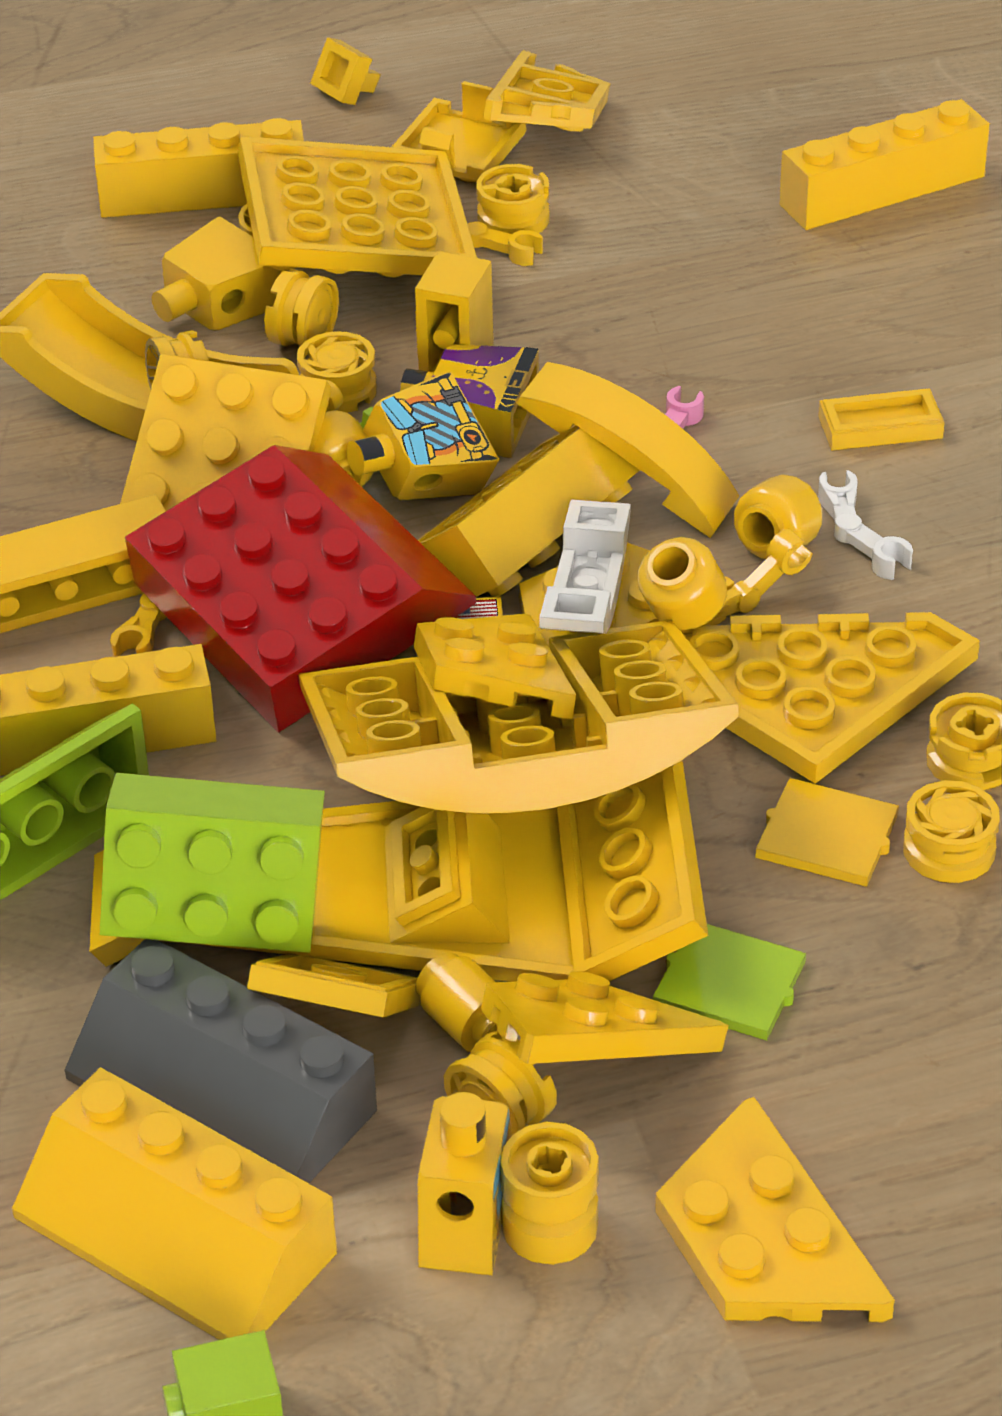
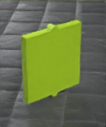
(732, 980)

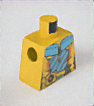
(425, 442)
(462, 1157)

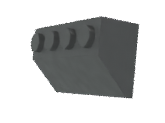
(227, 1058)

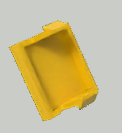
(467, 138)

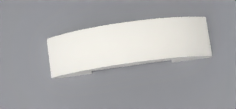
(588, 569)

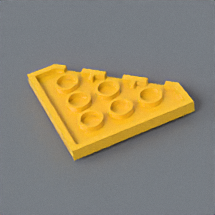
(829, 685)

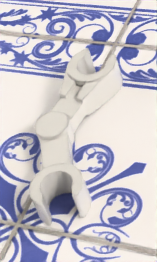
(848, 528)

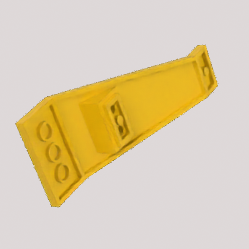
(515, 892)

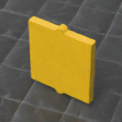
(827, 832)

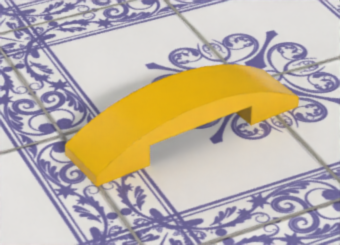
(639, 435)

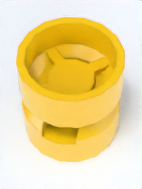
(549, 1192)

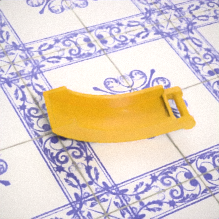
(93, 352)

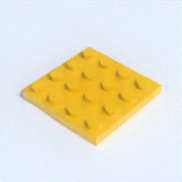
(351, 206)

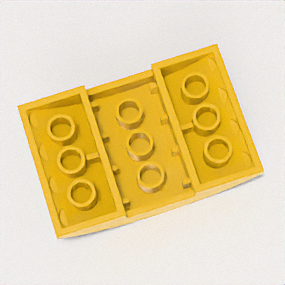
(636, 711)

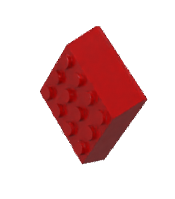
(290, 576)

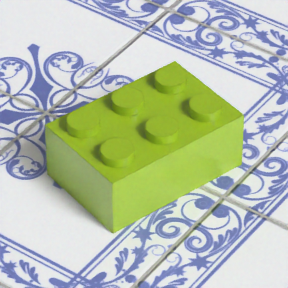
(211, 862)

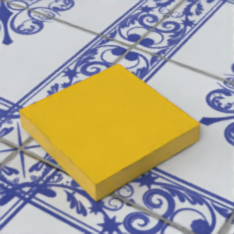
(335, 984)

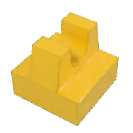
(344, 72)

